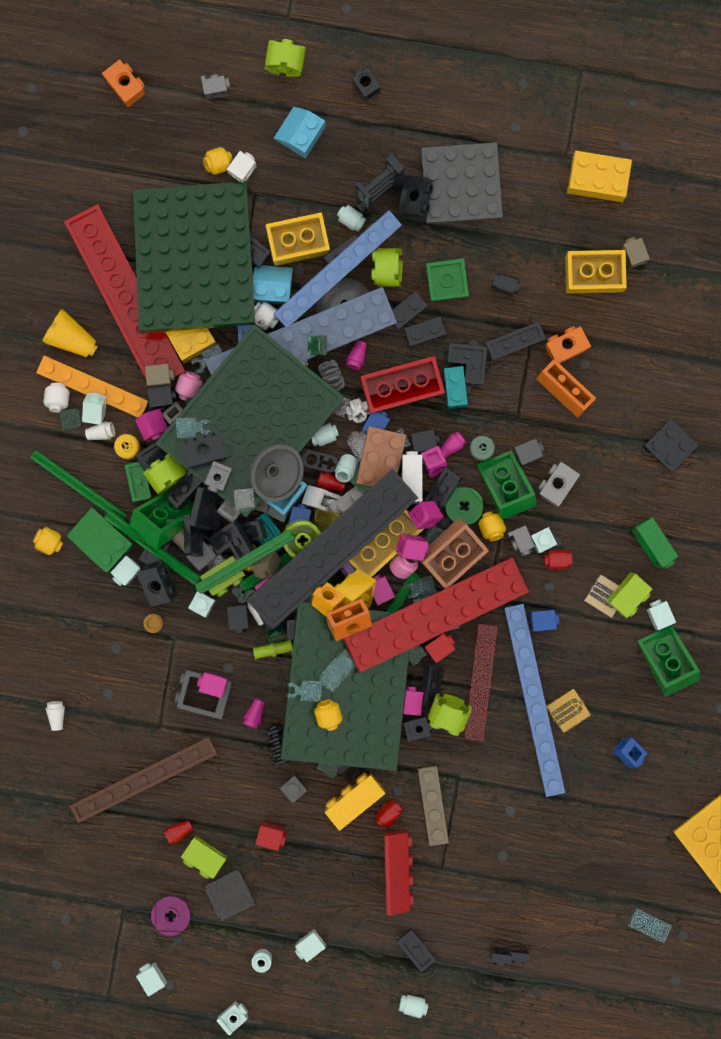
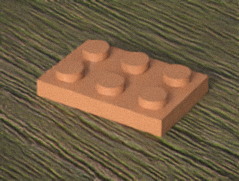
(379, 455)

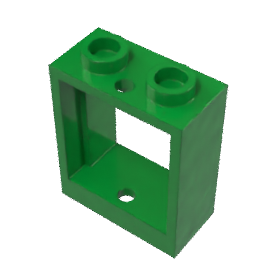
(655, 543)

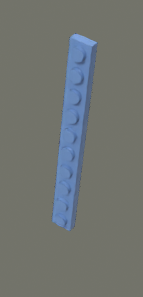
(534, 700)

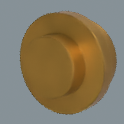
(153, 623)

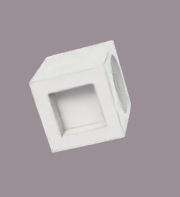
(242, 166)

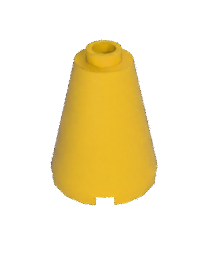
(69, 336)

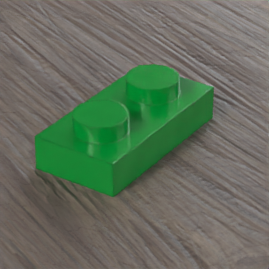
(137, 482)

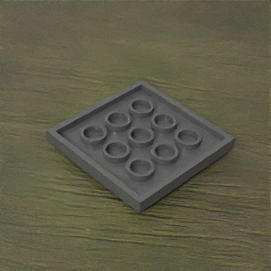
(463, 182)

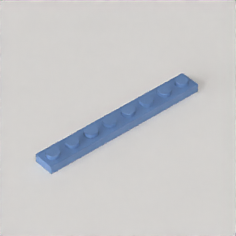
(337, 269)

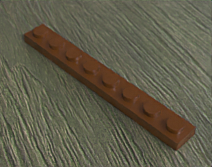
(143, 779)

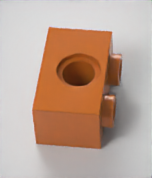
(116, 74)
(578, 341)
(348, 619)

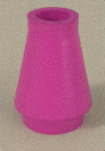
(356, 357)
(452, 444)
(254, 714)

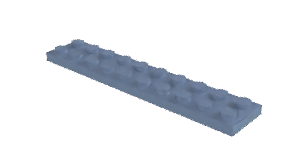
(340, 325)

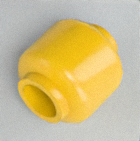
(217, 160)
(134, 446)
(492, 526)
(47, 541)
(328, 715)

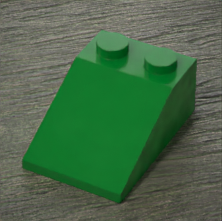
(507, 485)
(159, 519)
(100, 540)
(669, 660)

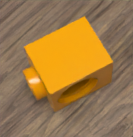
(327, 599)

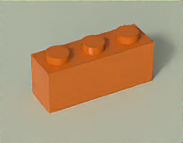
(566, 388)

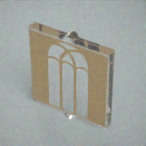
(599, 593)

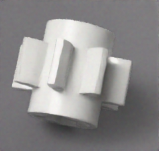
(357, 410)

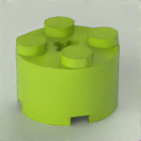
(284, 58)
(387, 267)
(165, 474)
(300, 527)
(449, 713)

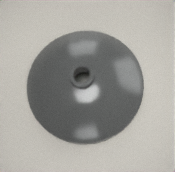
(344, 290)
(284, 475)

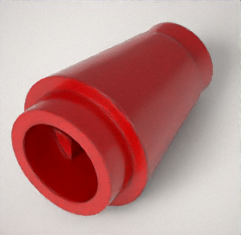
(329, 482)
(178, 832)

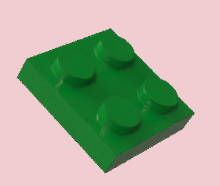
(447, 280)

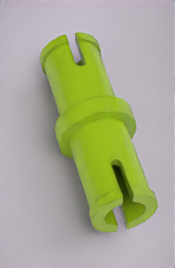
(272, 649)

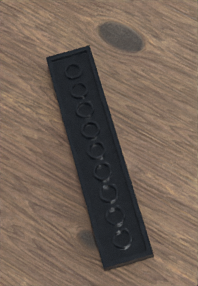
(332, 548)

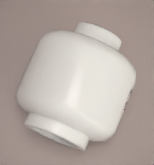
(265, 316)
(56, 397)

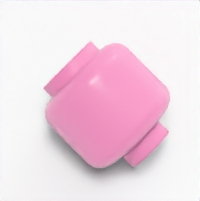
(188, 385)
(403, 567)

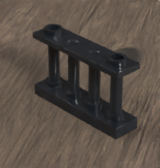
(388, 179)

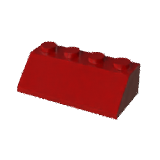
(402, 384)
(397, 871)

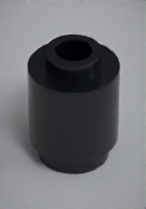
(505, 284)

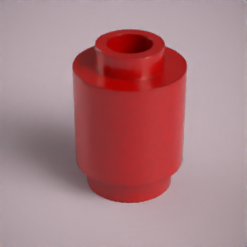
(557, 559)
(388, 813)

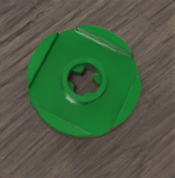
(465, 495)

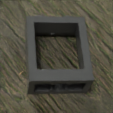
(180, 697)

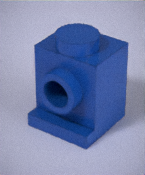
(636, 756)

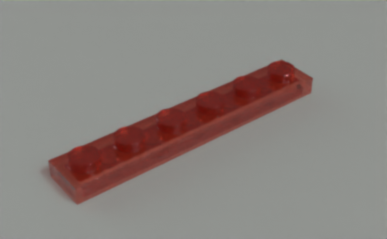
(481, 682)

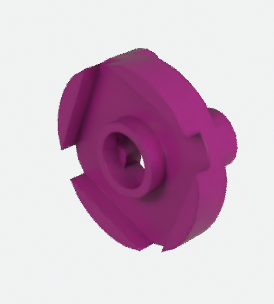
(179, 923)

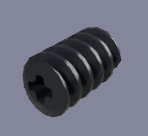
(275, 732)

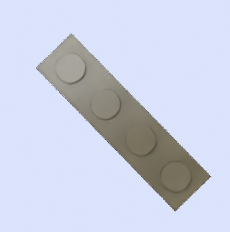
(433, 805)

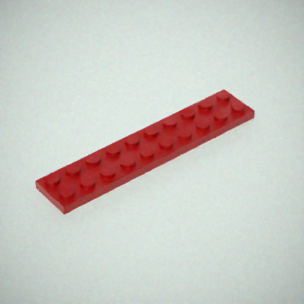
(119, 288)
(435, 615)

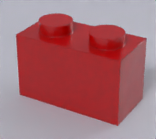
(440, 647)
(271, 836)

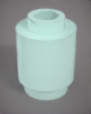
(351, 218)
(325, 435)
(346, 468)
(264, 955)
(413, 1006)

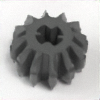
(331, 374)

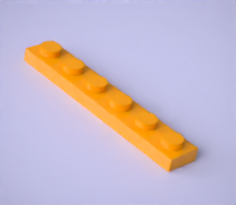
(87, 384)

